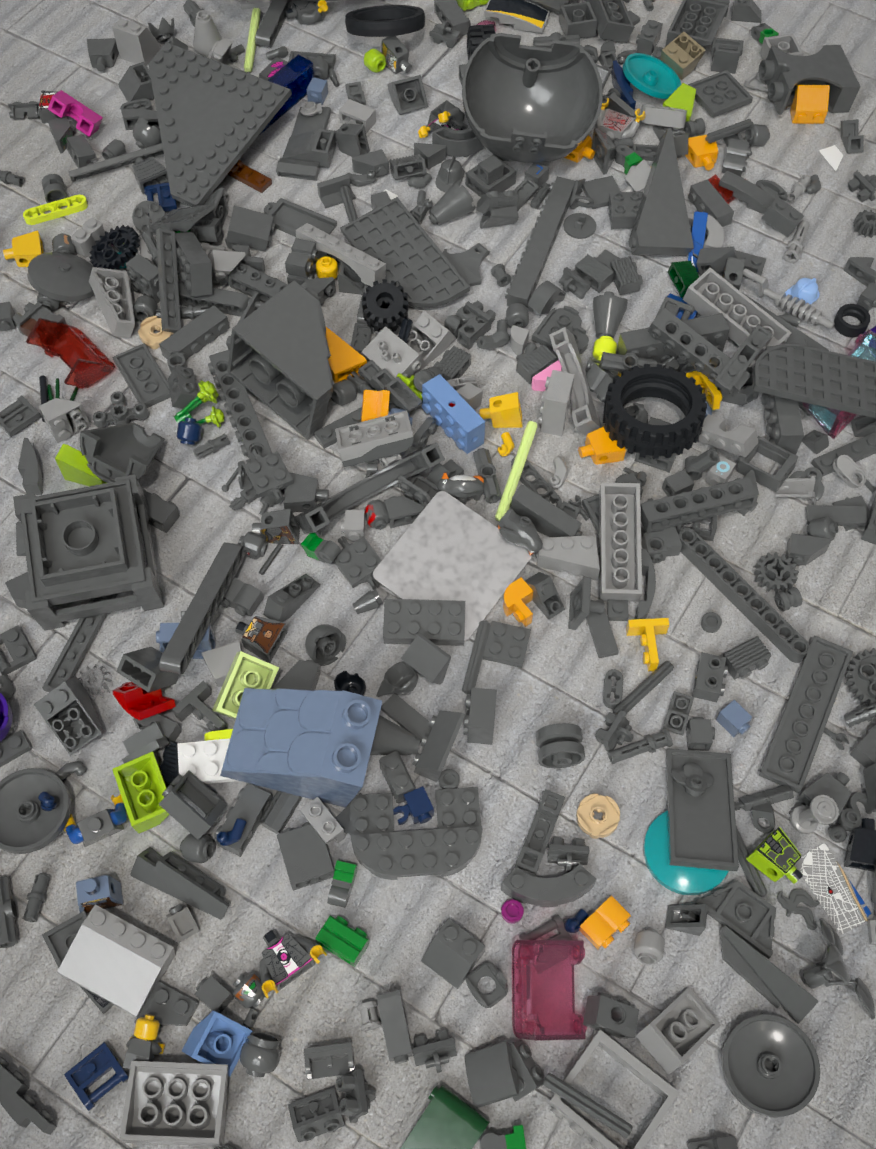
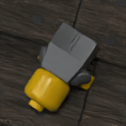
(143, 1045)

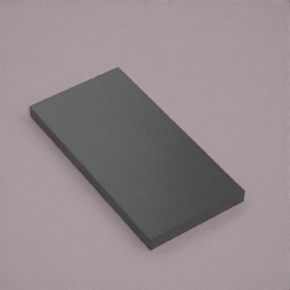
(702, 826)

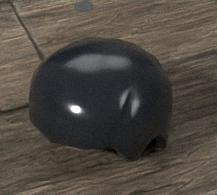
(350, 683)

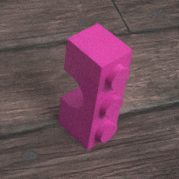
(65, 105)

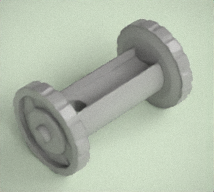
(821, 810)

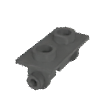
(19, 109)

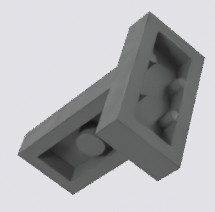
(194, 704)

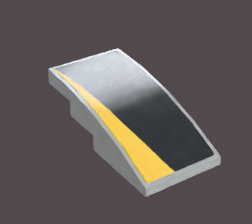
(520, 13)

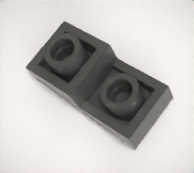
(678, 713)

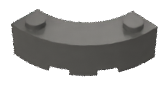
(548, 891)

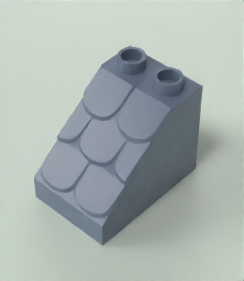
(303, 742)

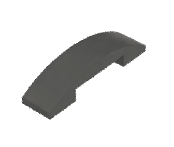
(647, 570)
(540, 832)

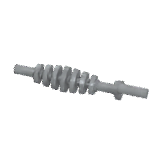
(795, 306)

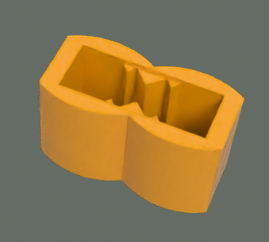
(605, 923)

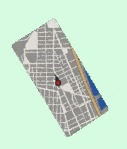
(833, 889)

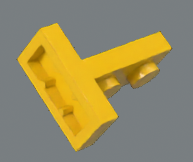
(713, 395)
(647, 630)

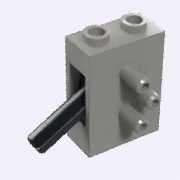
(393, 351)

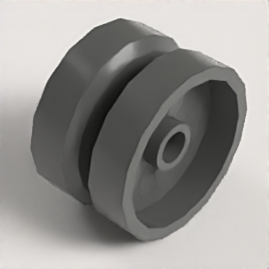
(560, 745)

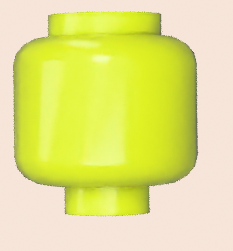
(604, 344)

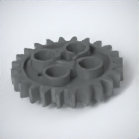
(862, 684)

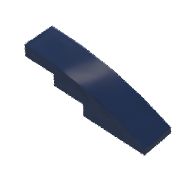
(622, 84)

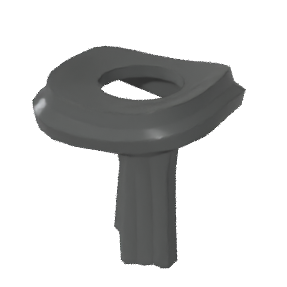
(487, 970)

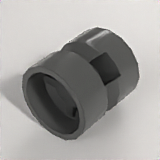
(53, 188)

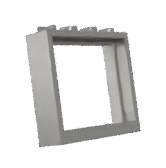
(636, 1067)

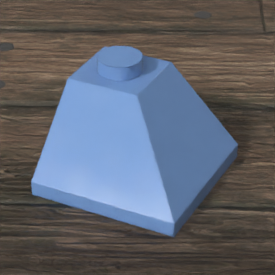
(217, 1041)

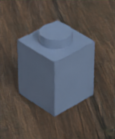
(317, 91)
(734, 719)

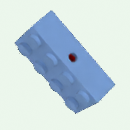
(453, 414)

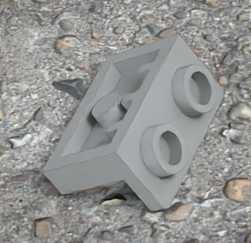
(323, 821)

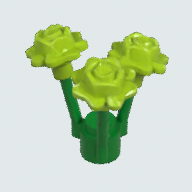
(207, 393)

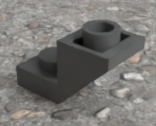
(742, 397)

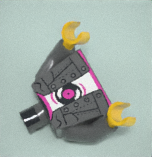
(443, 115)
(286, 960)

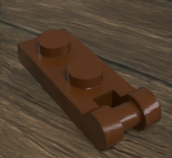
(250, 177)

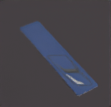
(698, 236)

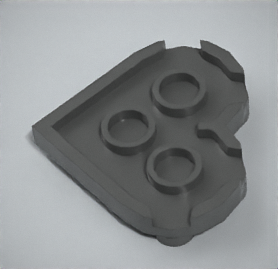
(558, 319)

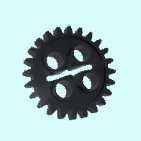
(123, 239)

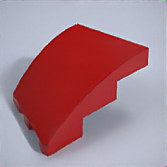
(141, 703)

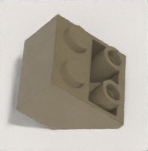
(682, 55)

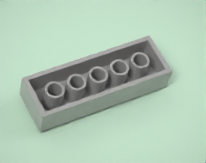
(715, 295)
(620, 541)

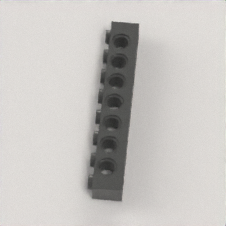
(239, 406)

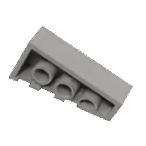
(114, 298)

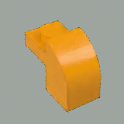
(515, 601)

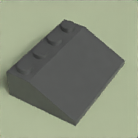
(697, 19)

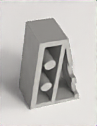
(570, 554)

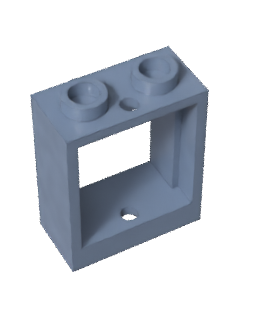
(167, 630)

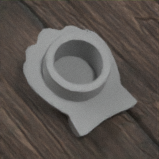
(311, 109)

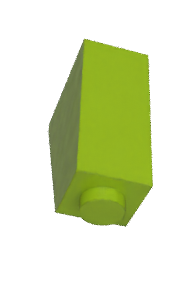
(682, 98)
(75, 468)

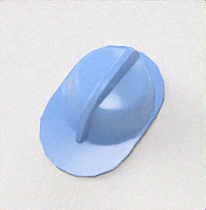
(805, 289)

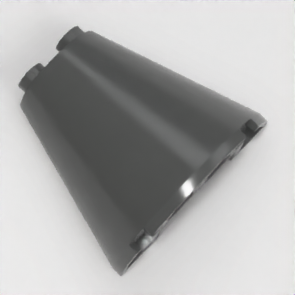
(119, 450)

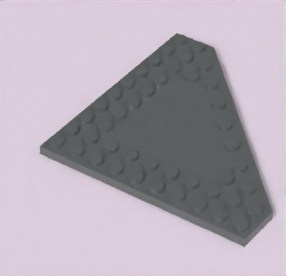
(207, 118)

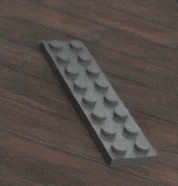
(806, 714)

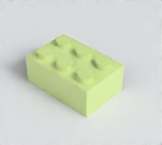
(244, 673)

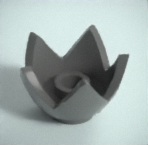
(165, 30)

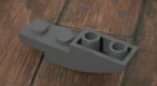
(21, 1107)

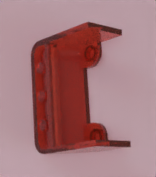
(74, 347)

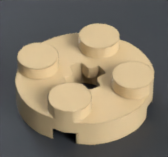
(147, 333)
(594, 827)

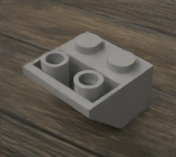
(64, 418)

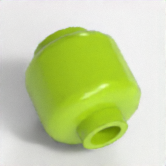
(374, 60)

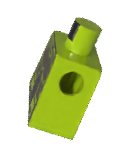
(777, 857)

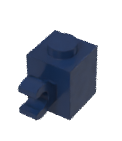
(417, 806)

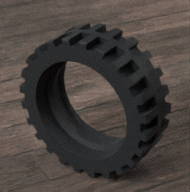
(648, 438)

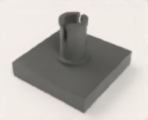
(581, 604)

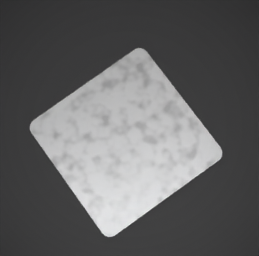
(452, 557)

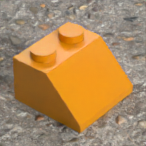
(810, 104)

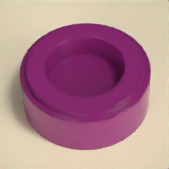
(512, 911)

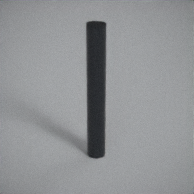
(43, 391)

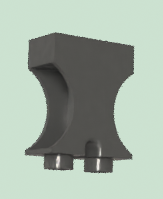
(827, 67)

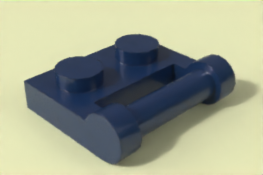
(164, 196)
(92, 1069)

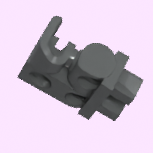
(475, 323)

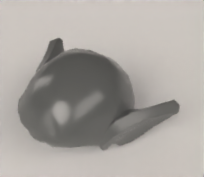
(398, 680)

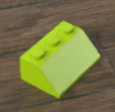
(141, 791)

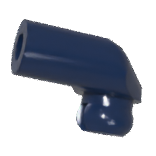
(47, 801)
(232, 836)
(573, 923)

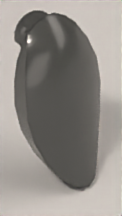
(772, 189)

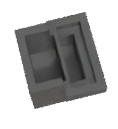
(726, 54)

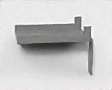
(797, 488)

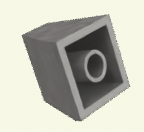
(135, 42)

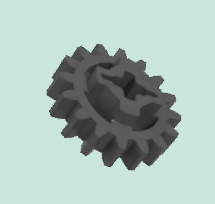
(776, 571)

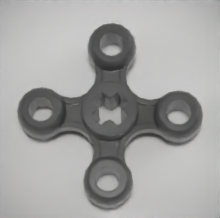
(119, 412)

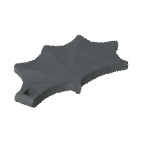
(468, 263)

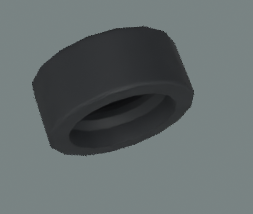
(852, 310)

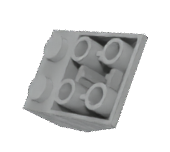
(429, 338)

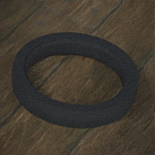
(385, 20)

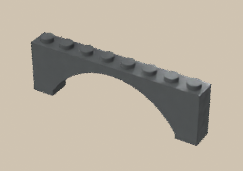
(333, 507)

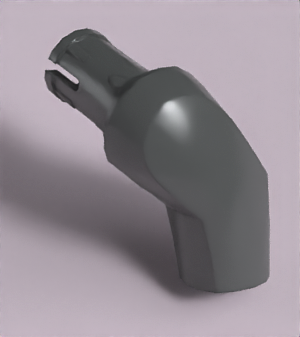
(496, 340)

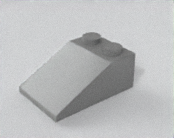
(678, 1031)

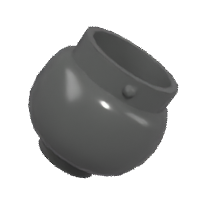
(260, 1054)

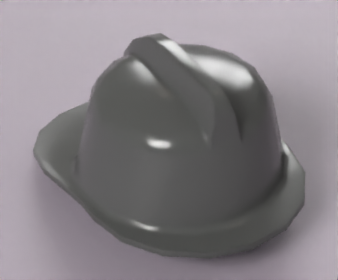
(448, 174)

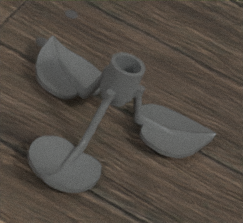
(834, 962)

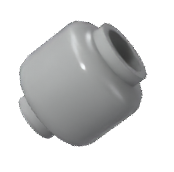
(649, 946)

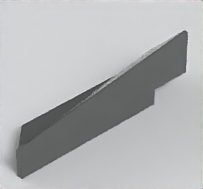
(181, 881)

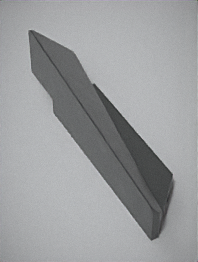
(765, 976)

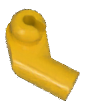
(508, 445)

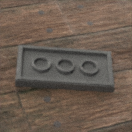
(143, 375)

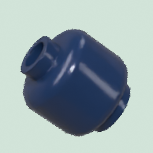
(189, 431)

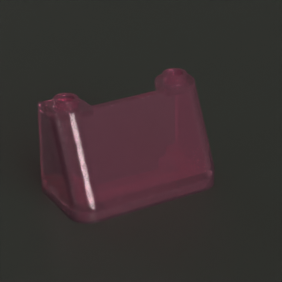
(545, 990)

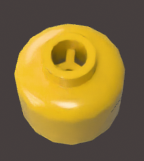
(326, 267)

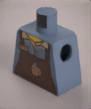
(99, 892)

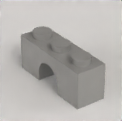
(739, 441)

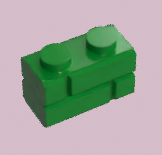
(343, 940)

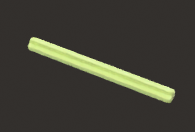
(251, 45)
(516, 470)

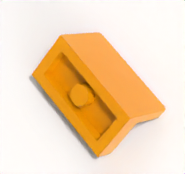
(374, 404)

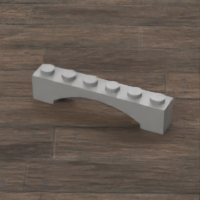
(366, 266)
(583, 408)

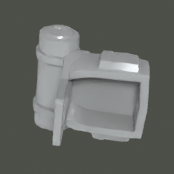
(221, 51)

